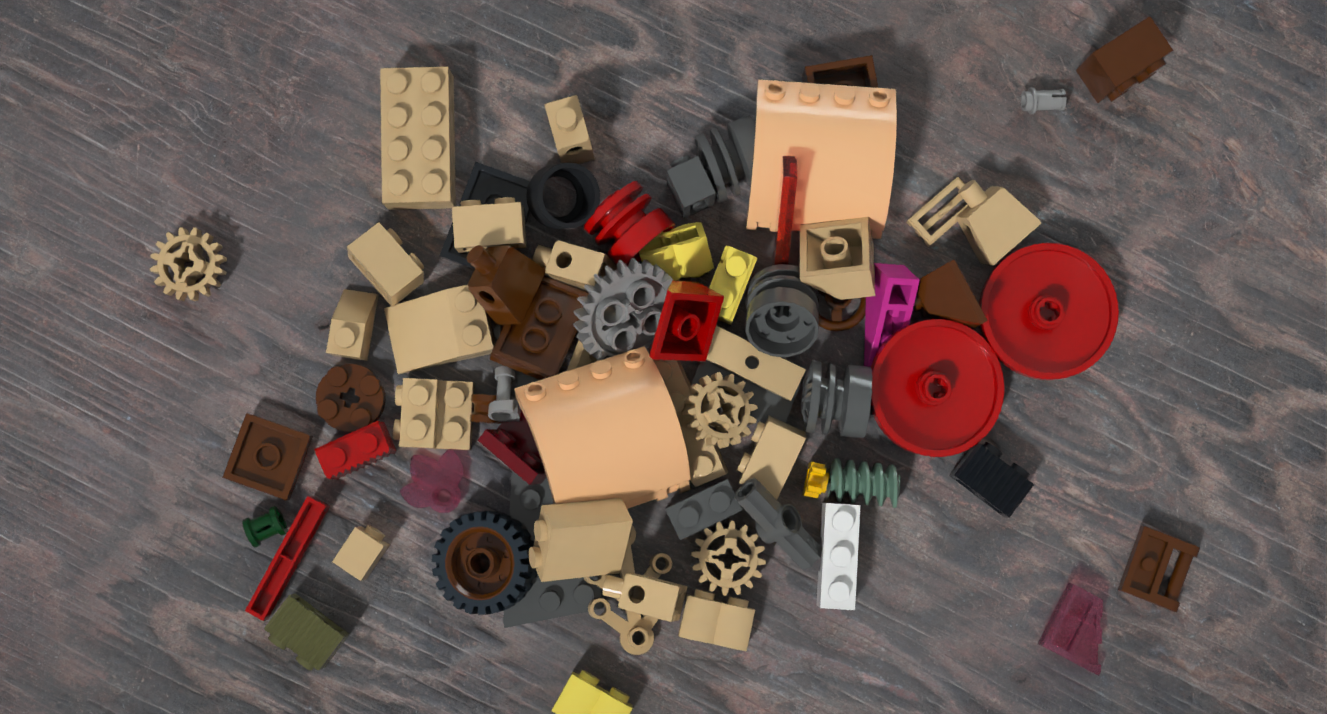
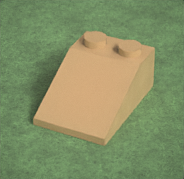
(439, 329)

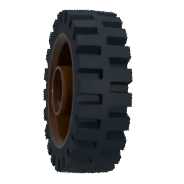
(460, 567)

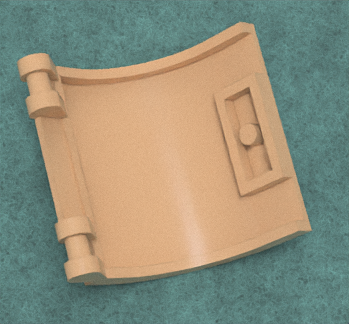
(841, 149)
(607, 431)

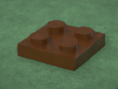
(267, 456)

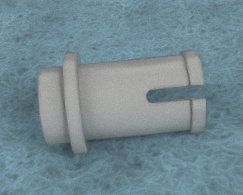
(1042, 100)

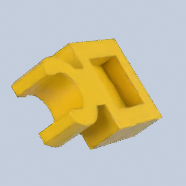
(815, 480)

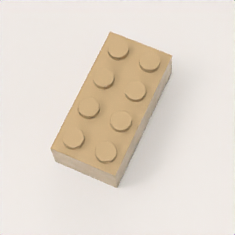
(417, 138)

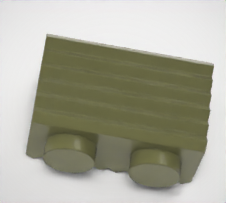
(305, 632)

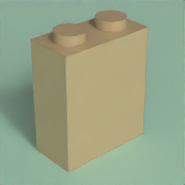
(580, 539)

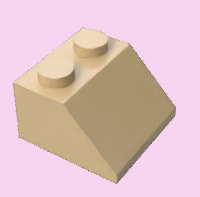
(838, 258)

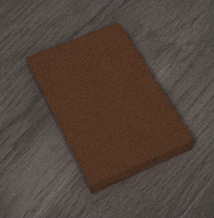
(546, 333)

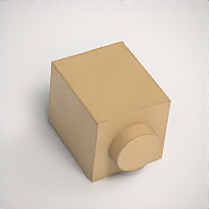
(361, 552)

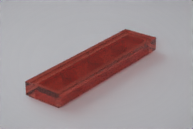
(785, 210)

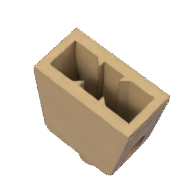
(569, 130)
(993, 221)
(582, 267)
(661, 600)

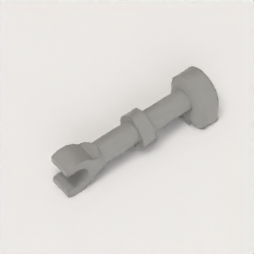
(504, 408)

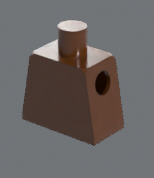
(504, 282)

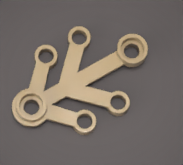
(634, 620)

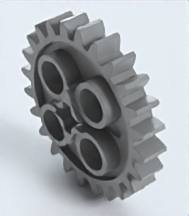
(629, 312)

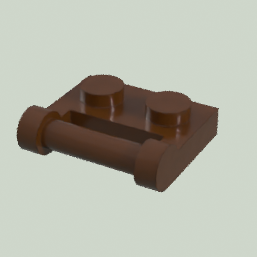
(1148, 565)

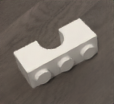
(839, 556)

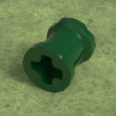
(276, 526)

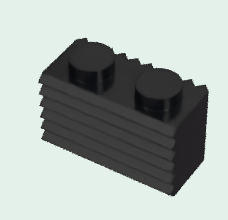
(992, 479)

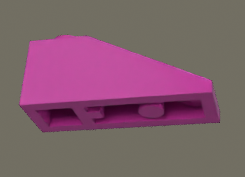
(890, 306)

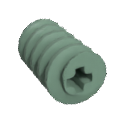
(864, 482)

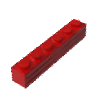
(287, 558)

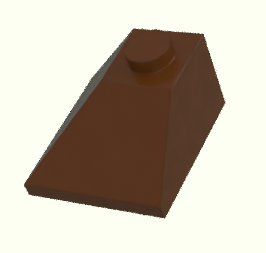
(948, 297)

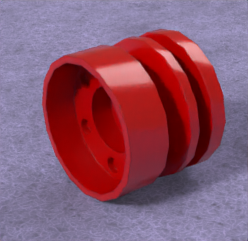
(625, 221)

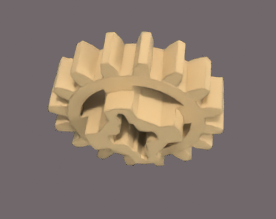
(187, 277)
(712, 395)
(726, 573)

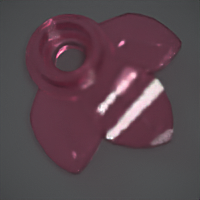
(431, 478)

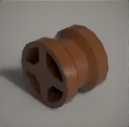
(481, 406)

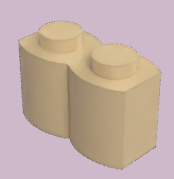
(716, 621)

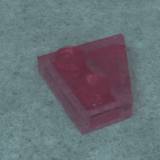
(1076, 628)

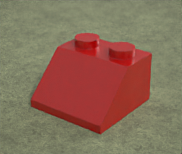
(686, 322)

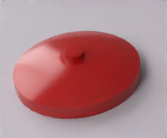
(1049, 311)
(936, 388)

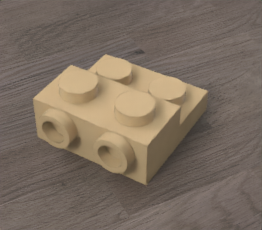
(434, 414)

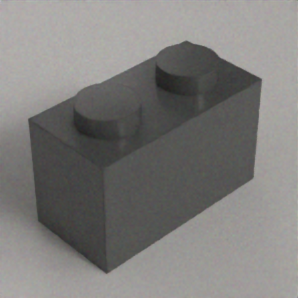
(690, 186)
(703, 509)

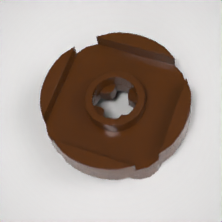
(339, 381)

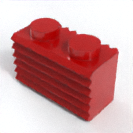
(355, 450)

